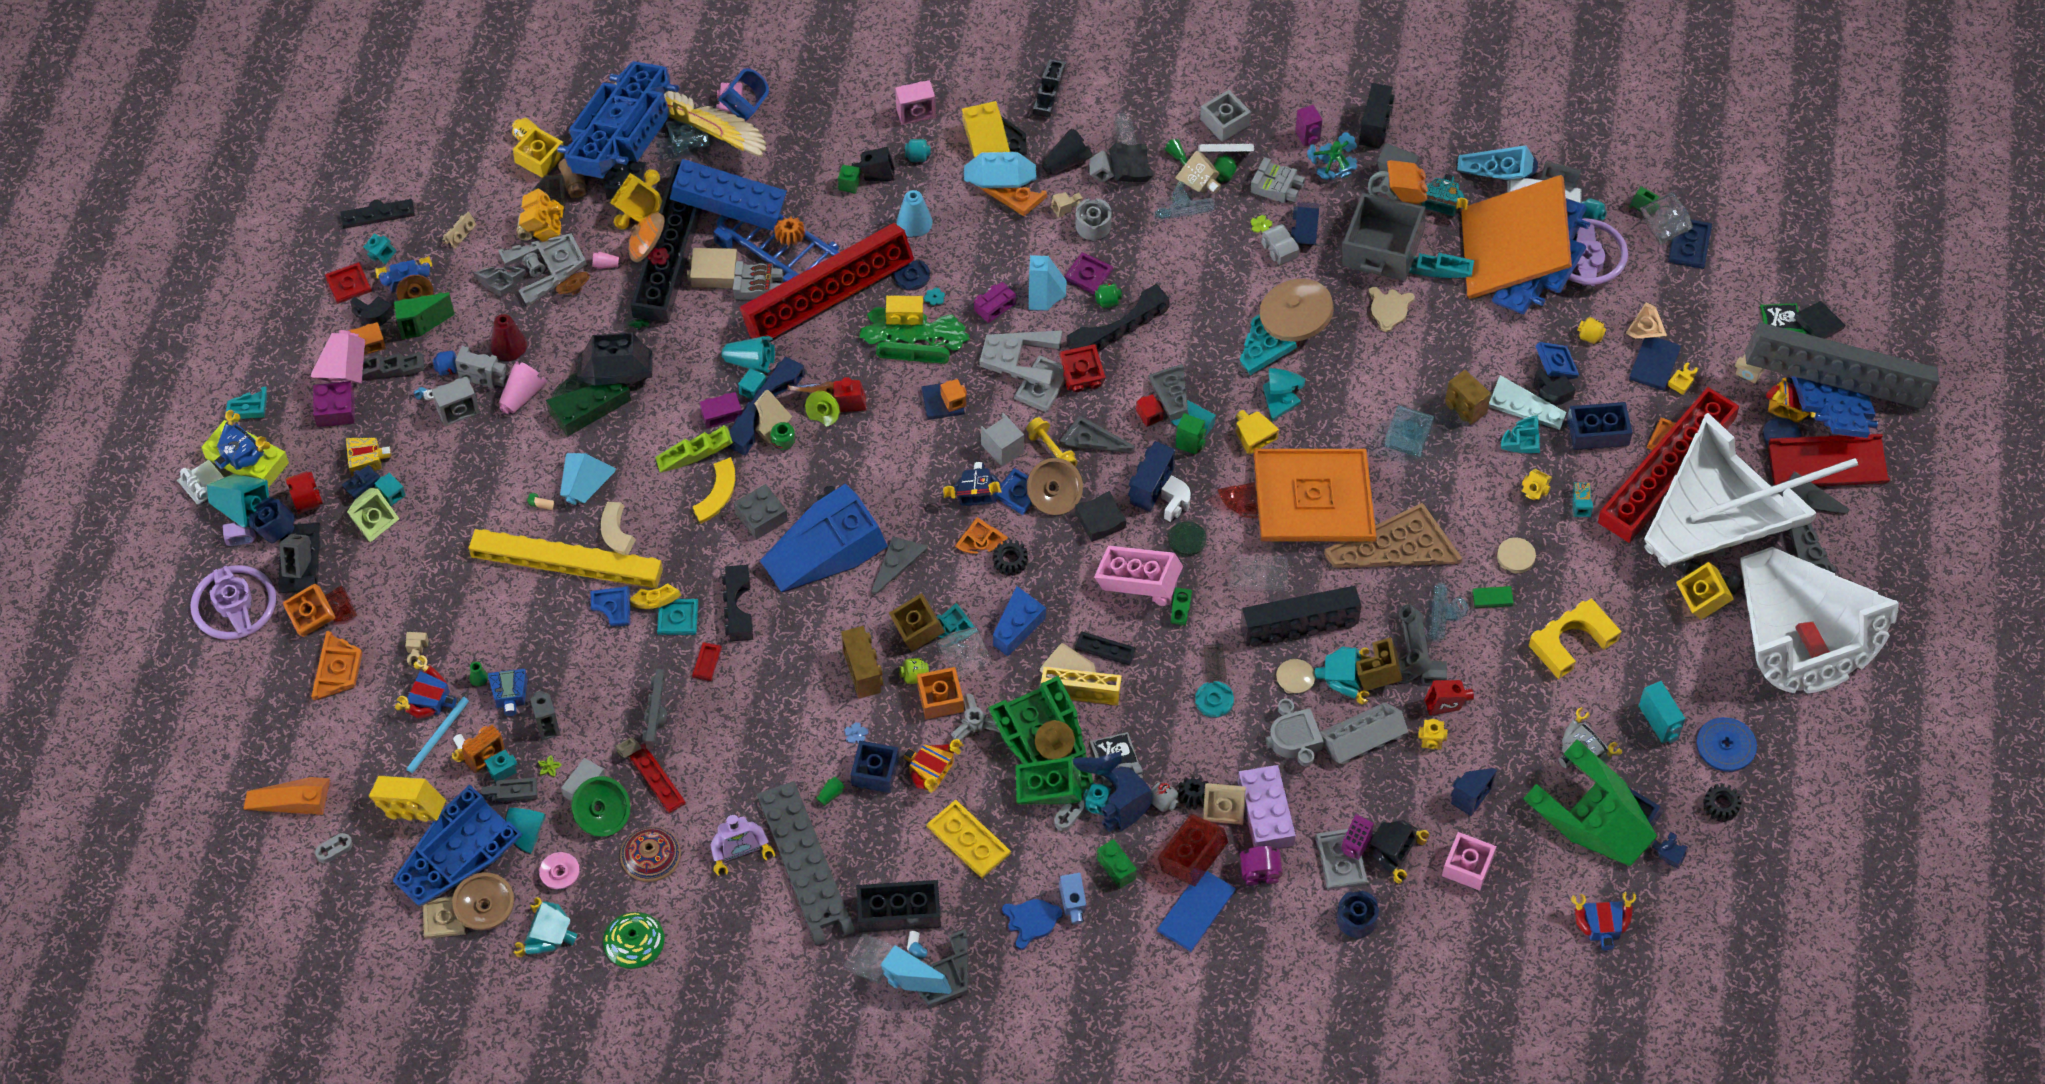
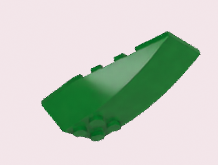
(1023, 717)

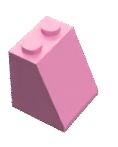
(341, 359)

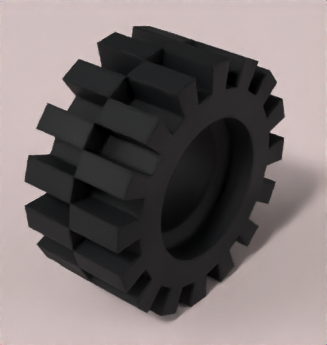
(1010, 567)
(1727, 793)

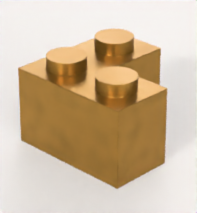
(1381, 668)

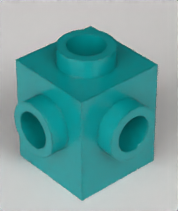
(376, 246)
(1096, 798)

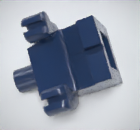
(1670, 851)

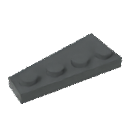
(1171, 390)

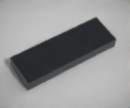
(1105, 648)

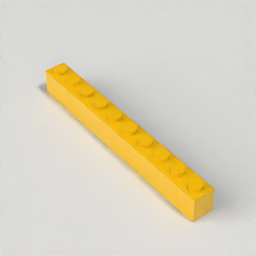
(565, 558)

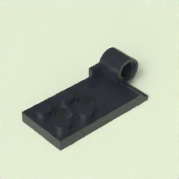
(311, 574)

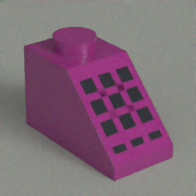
(1357, 837)

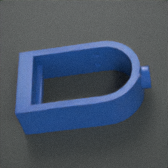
(731, 97)

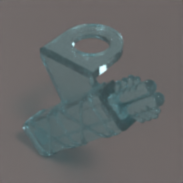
(1184, 206)
(1444, 611)

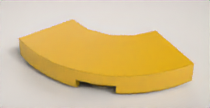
(654, 598)

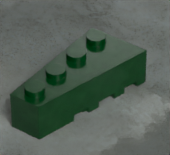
(586, 405)

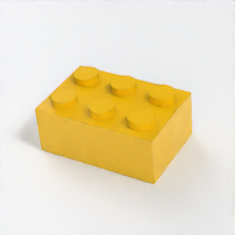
(407, 798)

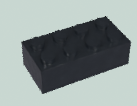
(898, 906)

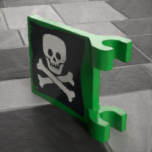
(1781, 316)

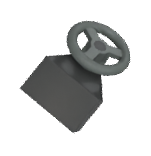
(1389, 153)

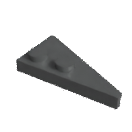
(1091, 436)
(898, 557)

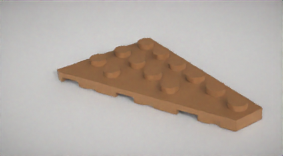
(1400, 541)

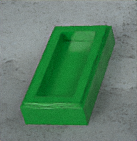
(1492, 597)

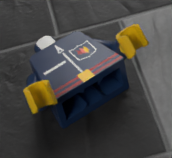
(975, 487)

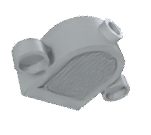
(1295, 734)

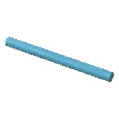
(437, 735)

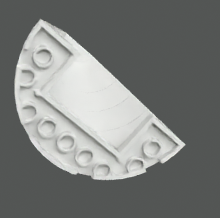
(1711, 477)
(1794, 591)

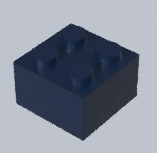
(874, 766)

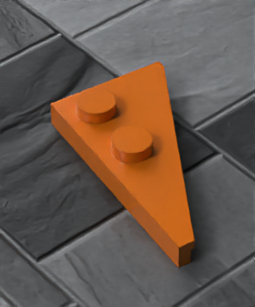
(1018, 199)

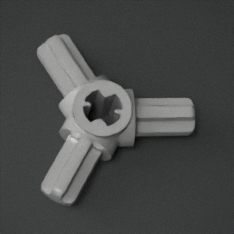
(974, 720)

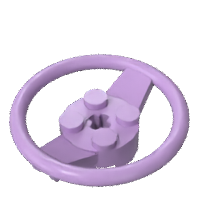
(1588, 268)
(234, 606)

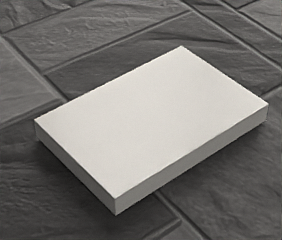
(1225, 147)

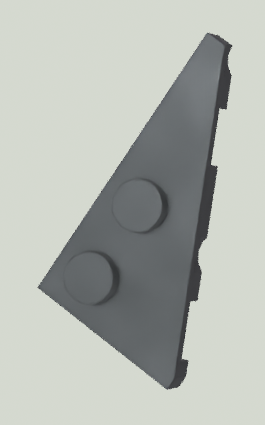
(1816, 497)

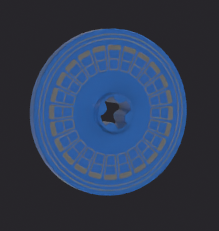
(1713, 750)

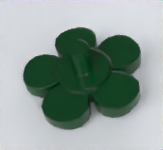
(638, 323)

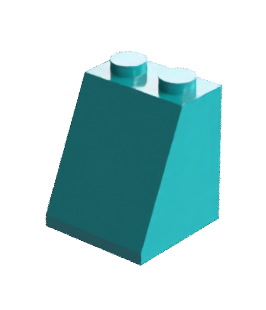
(237, 496)

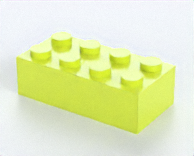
(267, 467)

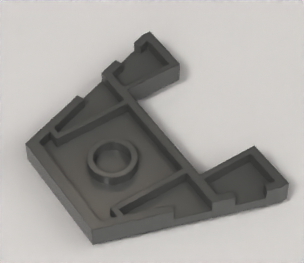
(955, 970)

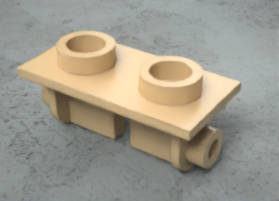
(460, 230)

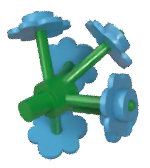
(1331, 153)

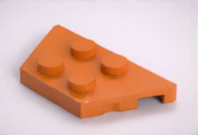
(337, 667)

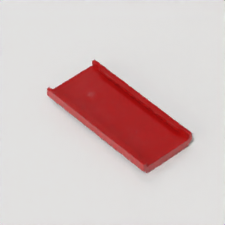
(1820, 452)

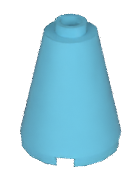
(914, 215)

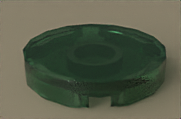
(1187, 538)

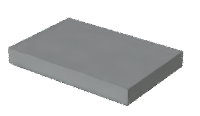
(1038, 395)
(1338, 868)

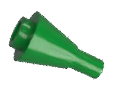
(1175, 149)

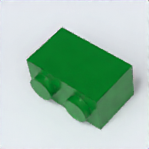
(1191, 434)
(1116, 864)

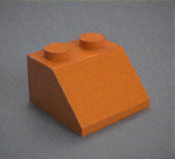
(1407, 181)

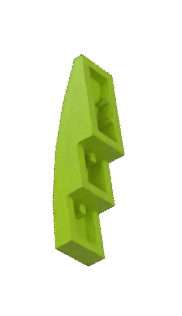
(691, 451)

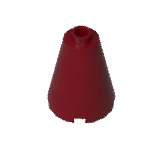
(507, 339)

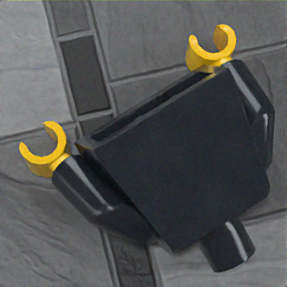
(1393, 843)

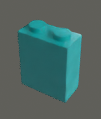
(1662, 712)

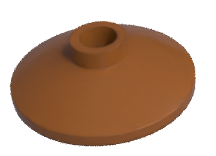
(573, 283)
(404, 287)

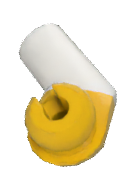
(458, 755)

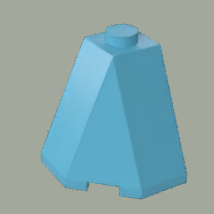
(1045, 283)
(583, 477)

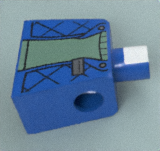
(509, 689)

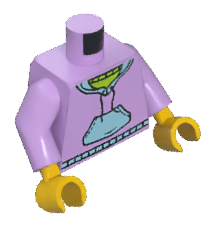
(737, 839)

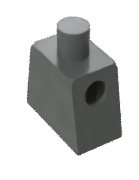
(295, 555)
(544, 708)

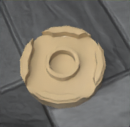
(1516, 555)

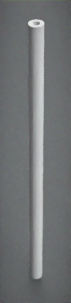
(1773, 490)

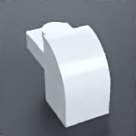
(1177, 495)

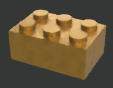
(862, 661)

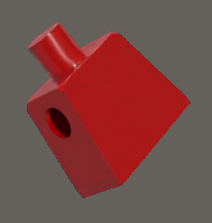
(849, 395)

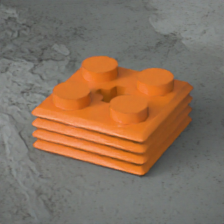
(298, 606)
(482, 747)

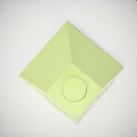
(372, 513)

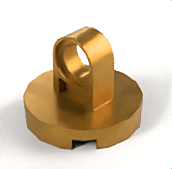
(1054, 740)

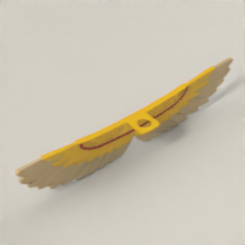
(716, 123)

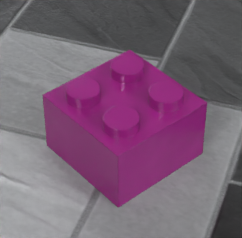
(333, 404)

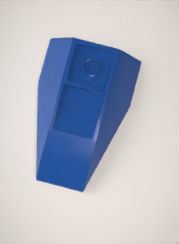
(825, 541)
(455, 847)

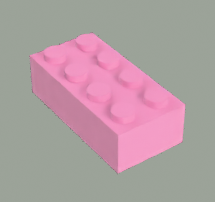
(1138, 571)

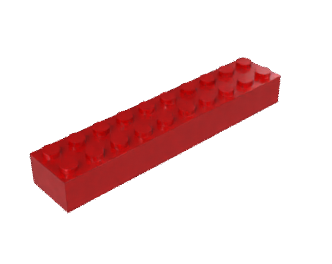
(827, 283)
(1648, 485)

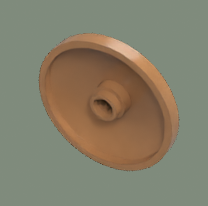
(1296, 310)

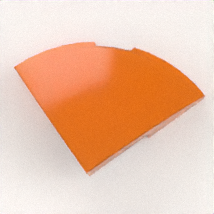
(988, 540)

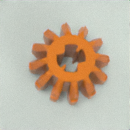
(789, 231)

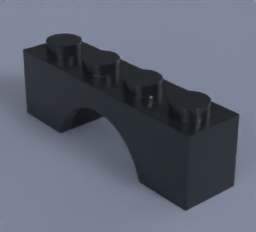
(737, 583)

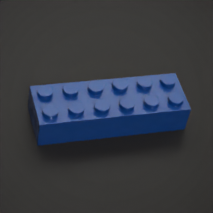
(728, 194)

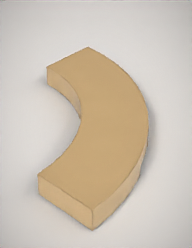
(611, 529)

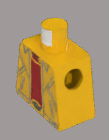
(365, 452)

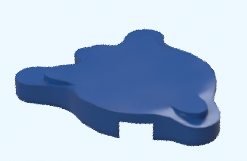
(1032, 919)

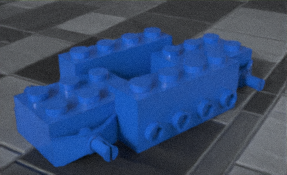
(619, 120)

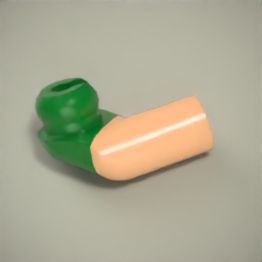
(535, 501)

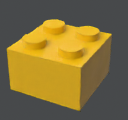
(538, 152)
(1705, 590)

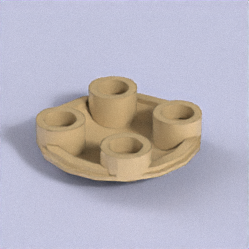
(1295, 676)

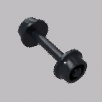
(1732, 582)

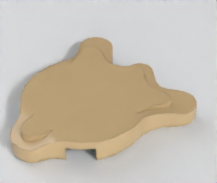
(1389, 308)

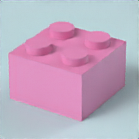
(915, 102)
(1469, 861)

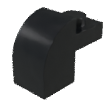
(376, 311)
(1554, 392)

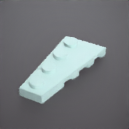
(1519, 402)

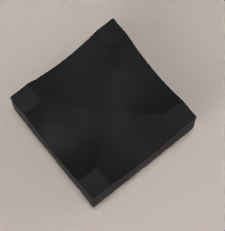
(1130, 162)
(1100, 516)

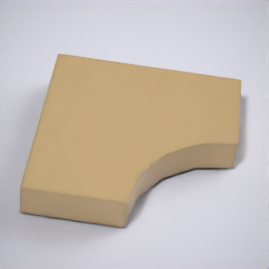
(770, 413)

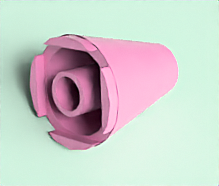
(520, 387)

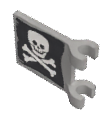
(1117, 743)

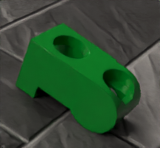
(1181, 606)

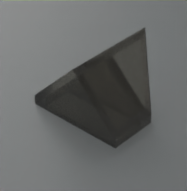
(554, 187)

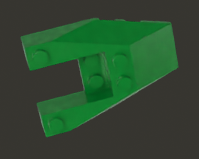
(1606, 816)

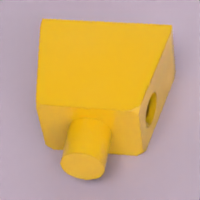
(1255, 431)

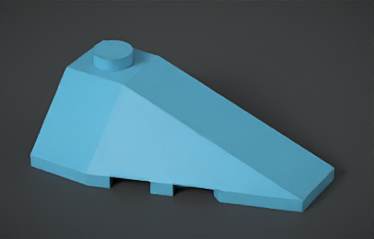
(1500, 163)

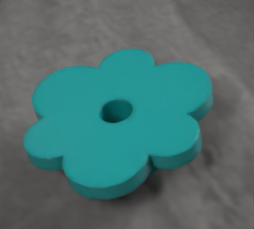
(935, 292)

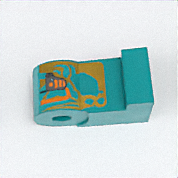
(1582, 499)

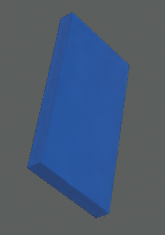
(1196, 911)

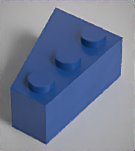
(1018, 621)

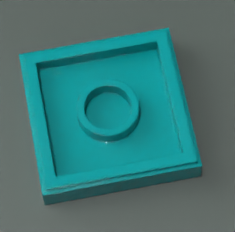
(678, 617)

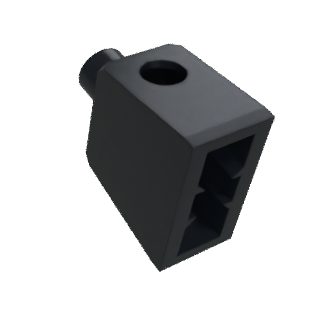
(876, 165)

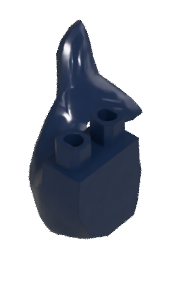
(1131, 794)

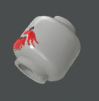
(1164, 797)

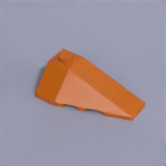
(296, 796)

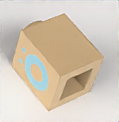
(1746, 371)

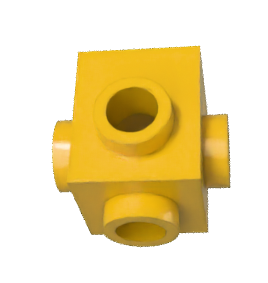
(1538, 479)
(1432, 734)

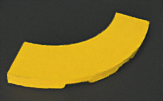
(720, 494)

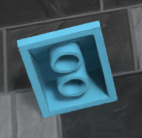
(912, 974)

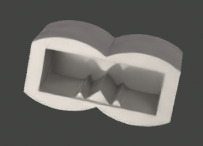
(1280, 244)

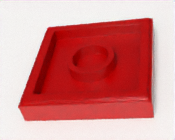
(348, 283)

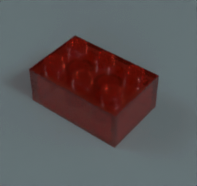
(1193, 849)

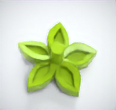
(549, 766)

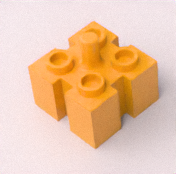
(541, 215)

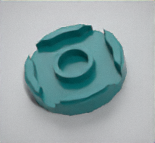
(1212, 704)

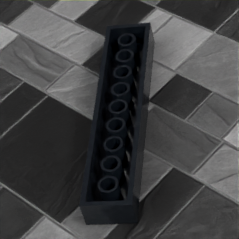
(660, 283)

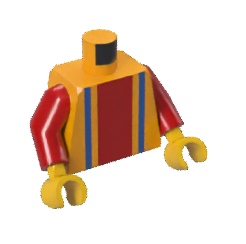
(1785, 401)
(931, 764)

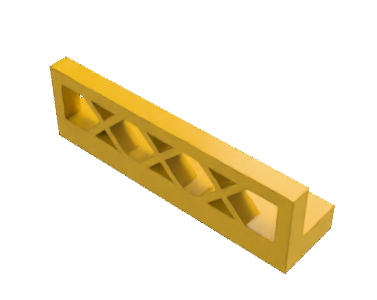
(1085, 691)

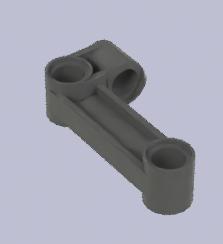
(1417, 659)

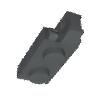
(511, 790)

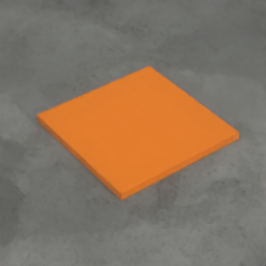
(1516, 236)
(1314, 495)

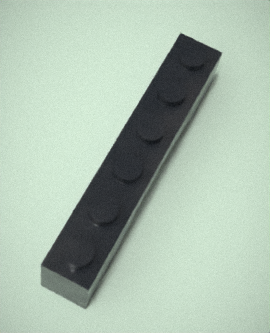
(1151, 303)

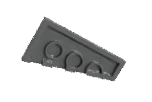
(1808, 548)

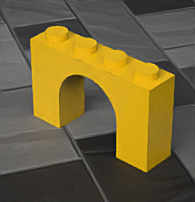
(1585, 617)

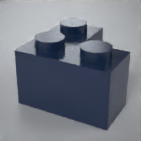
(1306, 222)

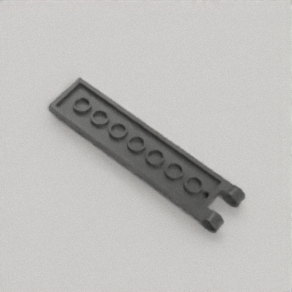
(804, 860)

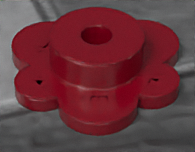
(658, 256)

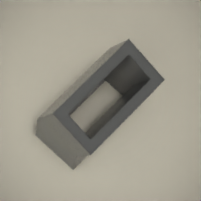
(1437, 672)

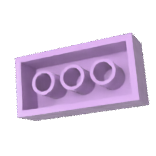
(1267, 808)

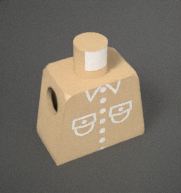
(1199, 174)

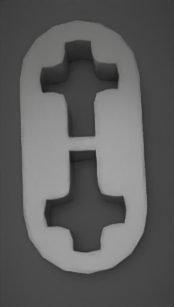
(1072, 816)
(333, 848)

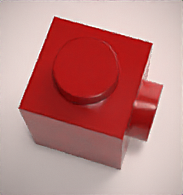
(1149, 410)

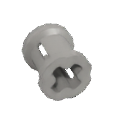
(533, 264)

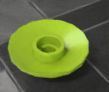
(817, 411)

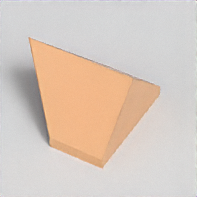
(1647, 323)

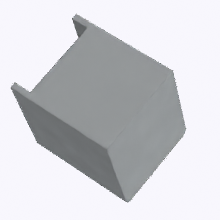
(1003, 441)

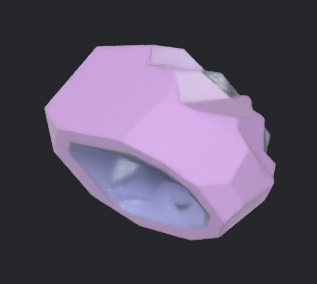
(238, 535)

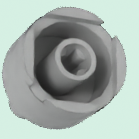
(1093, 219)

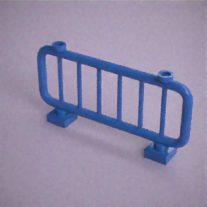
(724, 235)

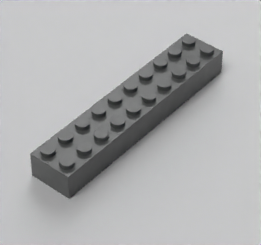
(1841, 365)

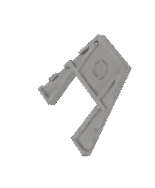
(560, 256)
(1003, 352)

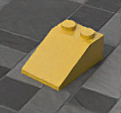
(984, 128)

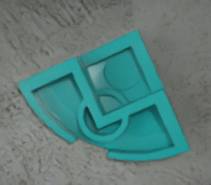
(1284, 381)
(1523, 437)
(954, 620)
(529, 824)

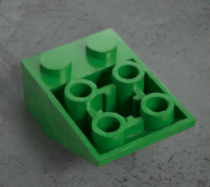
(422, 314)

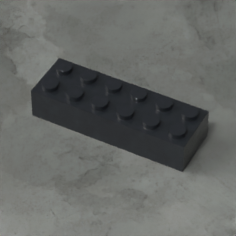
(1300, 616)

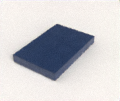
(1691, 246)
(1655, 362)

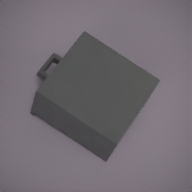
(1383, 236)

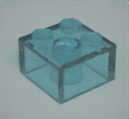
(1409, 431)

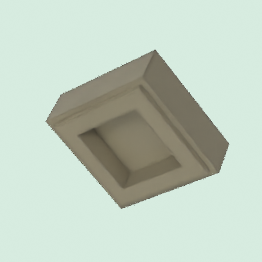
(627, 747)

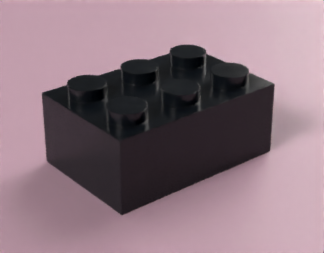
(1375, 117)

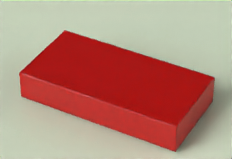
(1812, 639)
(707, 661)

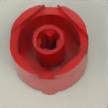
(303, 493)

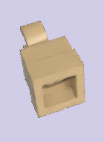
(1063, 204)
(414, 645)

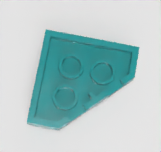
(1262, 348)

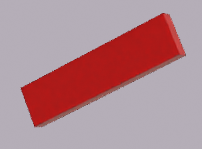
(657, 779)

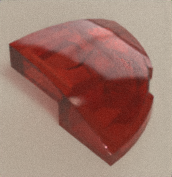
(1241, 499)
(345, 609)

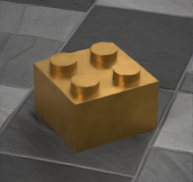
(1467, 397)
(916, 622)

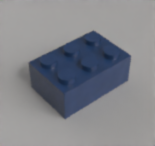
(1599, 425)
(1151, 476)

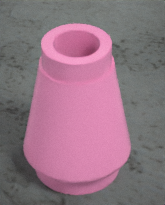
(604, 260)

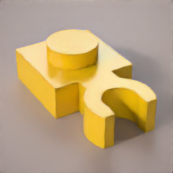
(1682, 379)

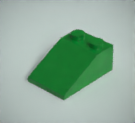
(1048, 782)

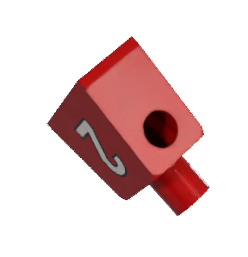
(1446, 696)

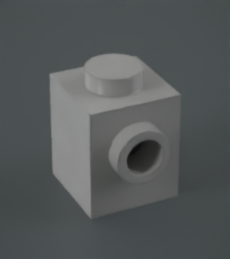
(1101, 166)

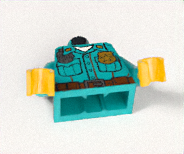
(1444, 196)

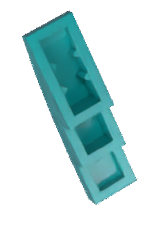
(1442, 266)

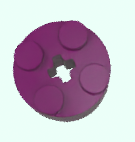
(1261, 865)

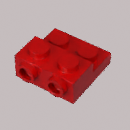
(1082, 368)

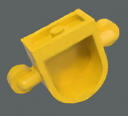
(637, 198)

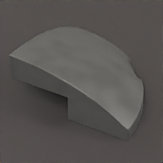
(492, 278)

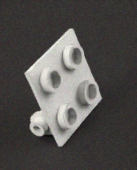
(196, 481)

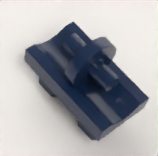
(360, 482)

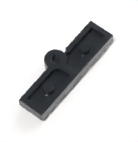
(377, 212)

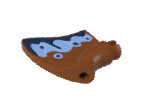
(813, 387)

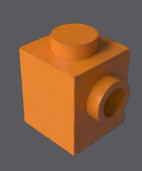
(953, 395)

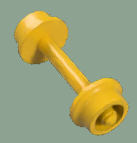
(1037, 429)

